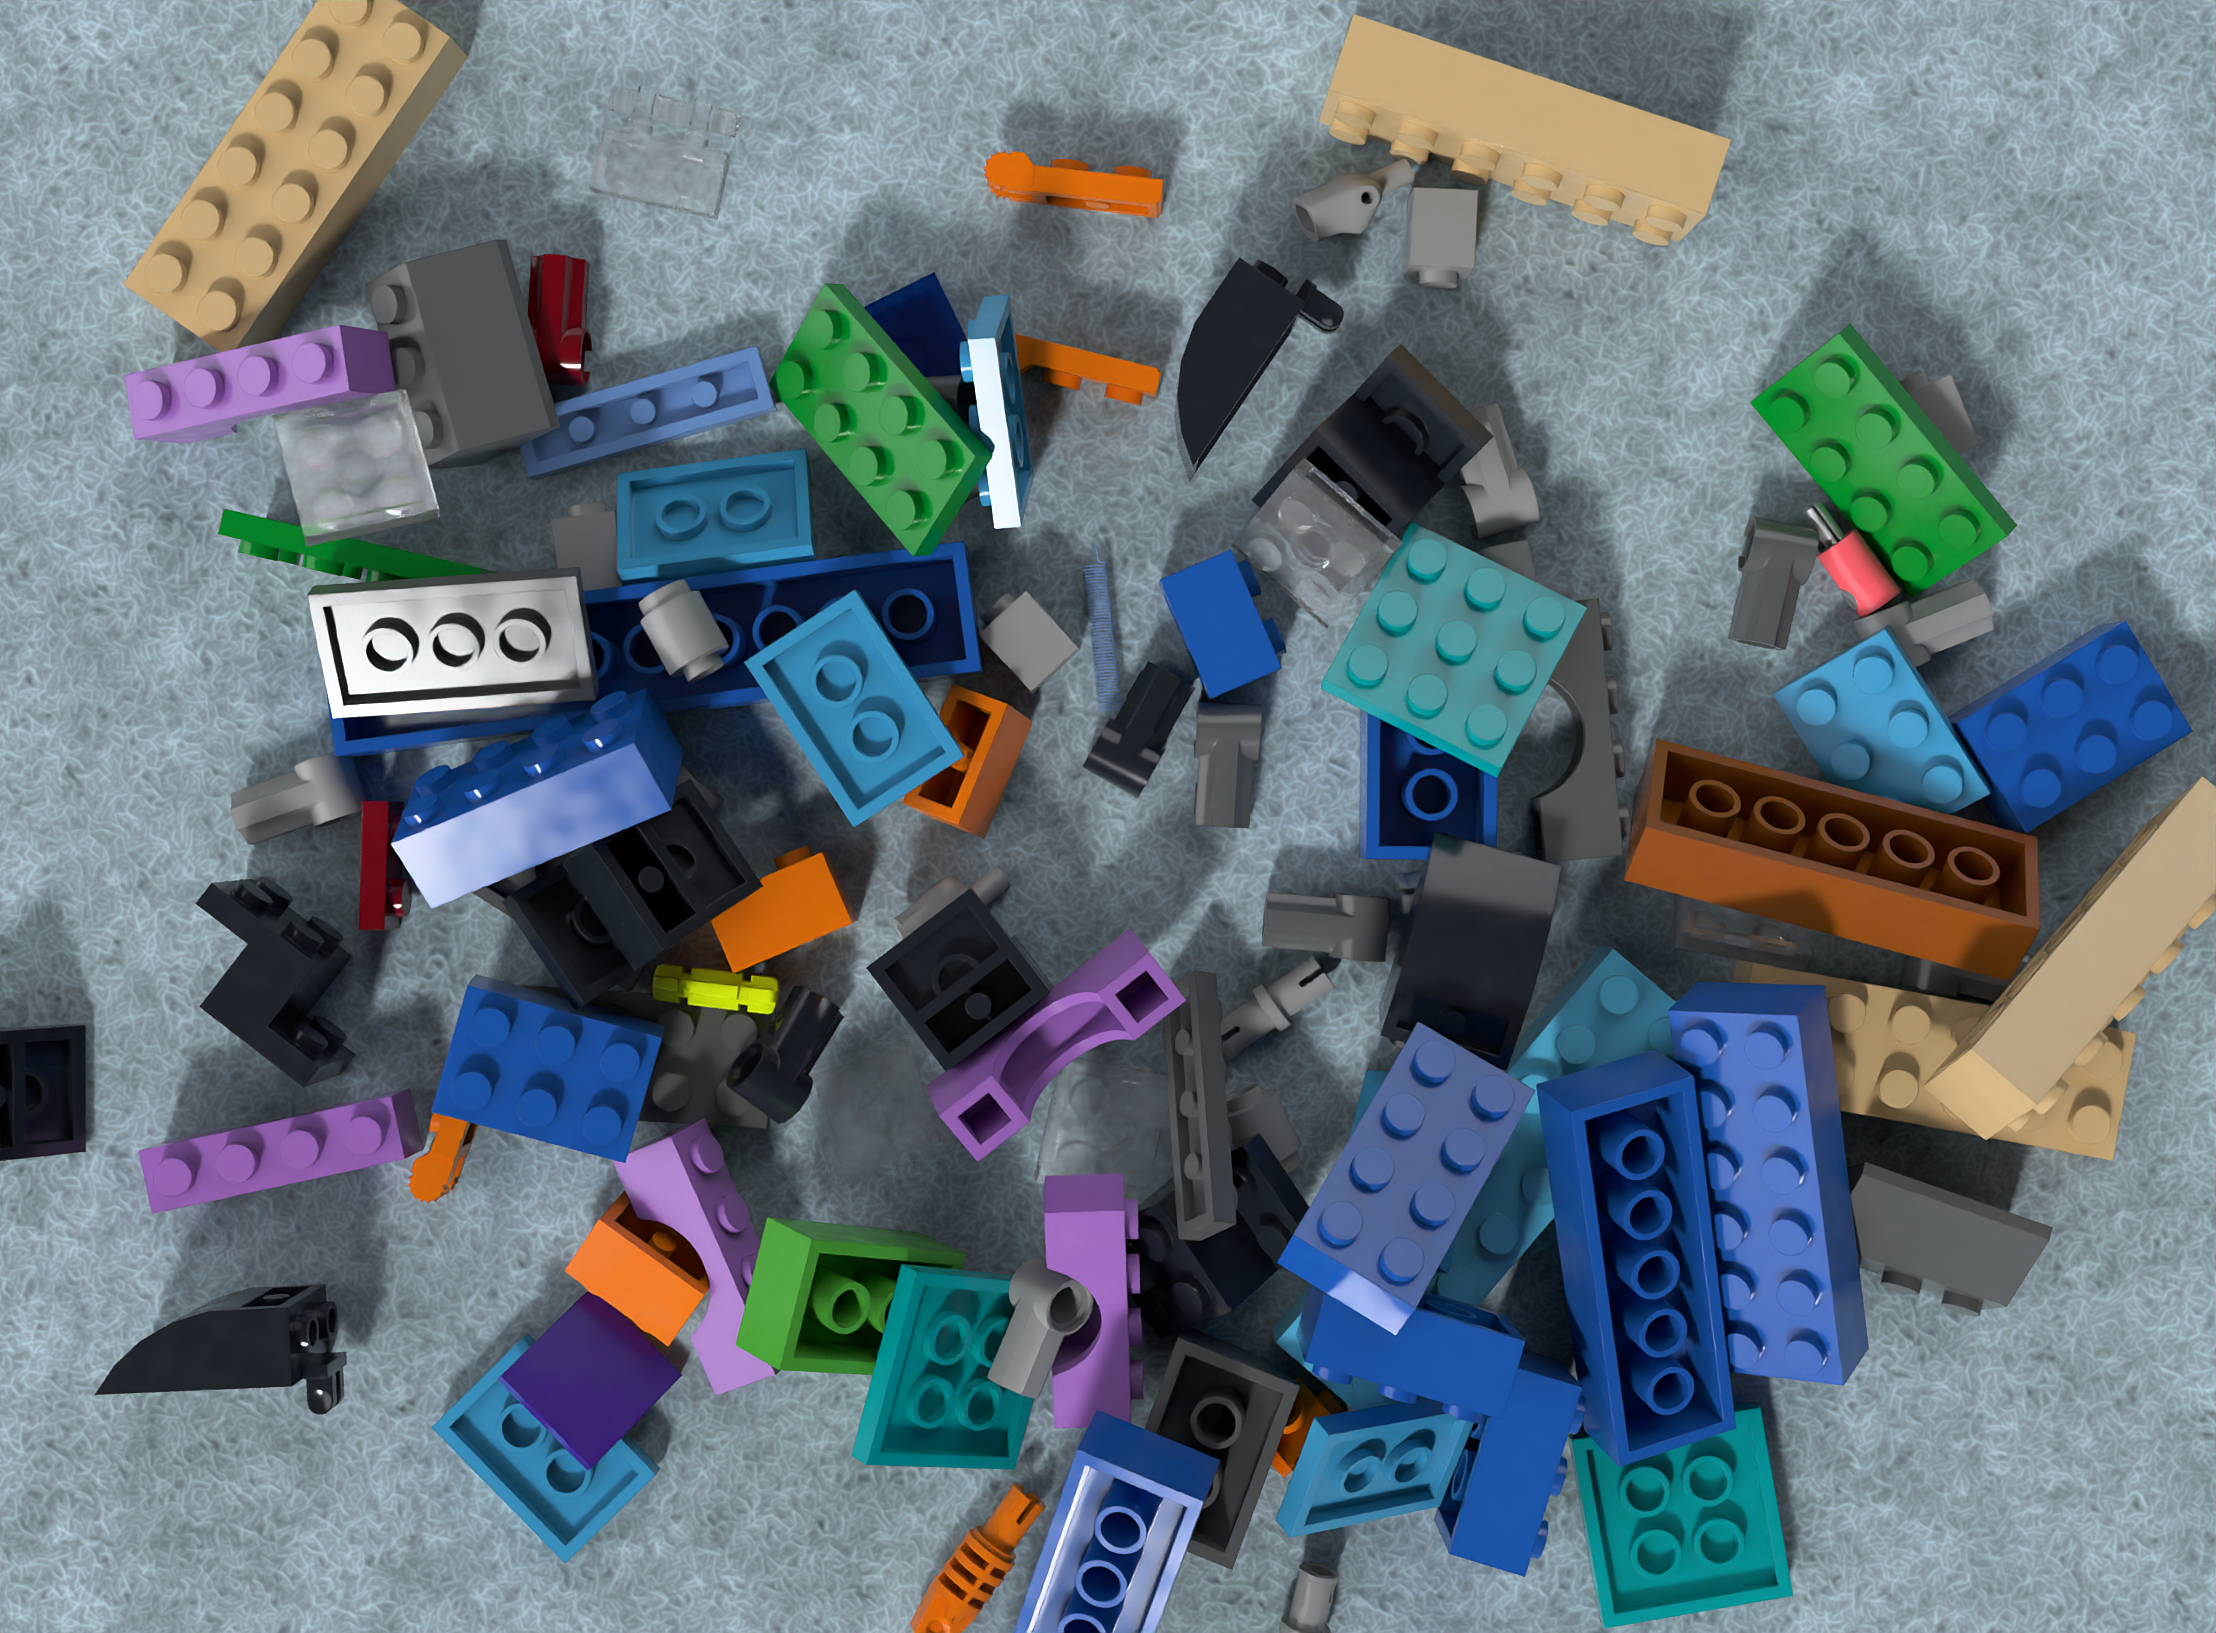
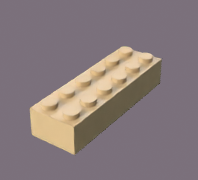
(1522, 132)
(296, 170)
(2086, 971)
(1897, 1038)

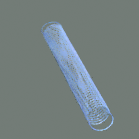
(1112, 636)

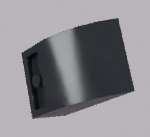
(1233, 348)
(1471, 948)
(242, 1343)

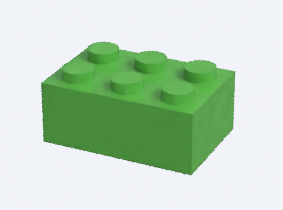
(828, 1291)

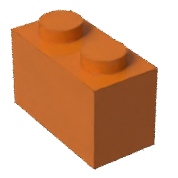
(972, 787)
(789, 910)
(641, 1270)

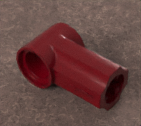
(559, 316)

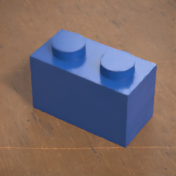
(1222, 624)

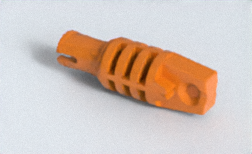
(977, 1566)

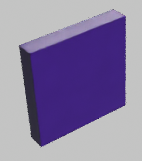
(590, 1378)

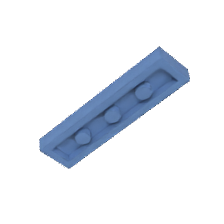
(652, 412)

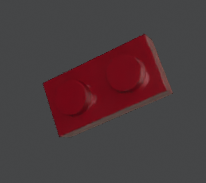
(382, 889)

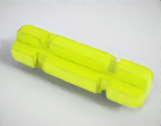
(715, 988)

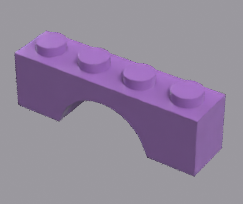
(287, 374)
(1104, 1000)
(281, 1151)
(688, 1187)
(1087, 1241)

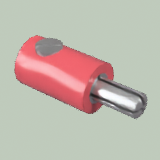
(1851, 563)

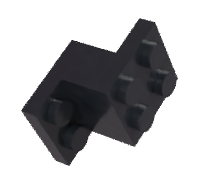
(1391, 442)
(632, 896)
(278, 979)
(960, 979)
(42, 1091)
(1208, 1278)

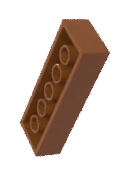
(1834, 860)

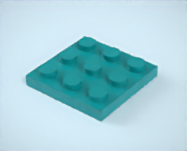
(1453, 649)
(931, 1372)
(1683, 1525)

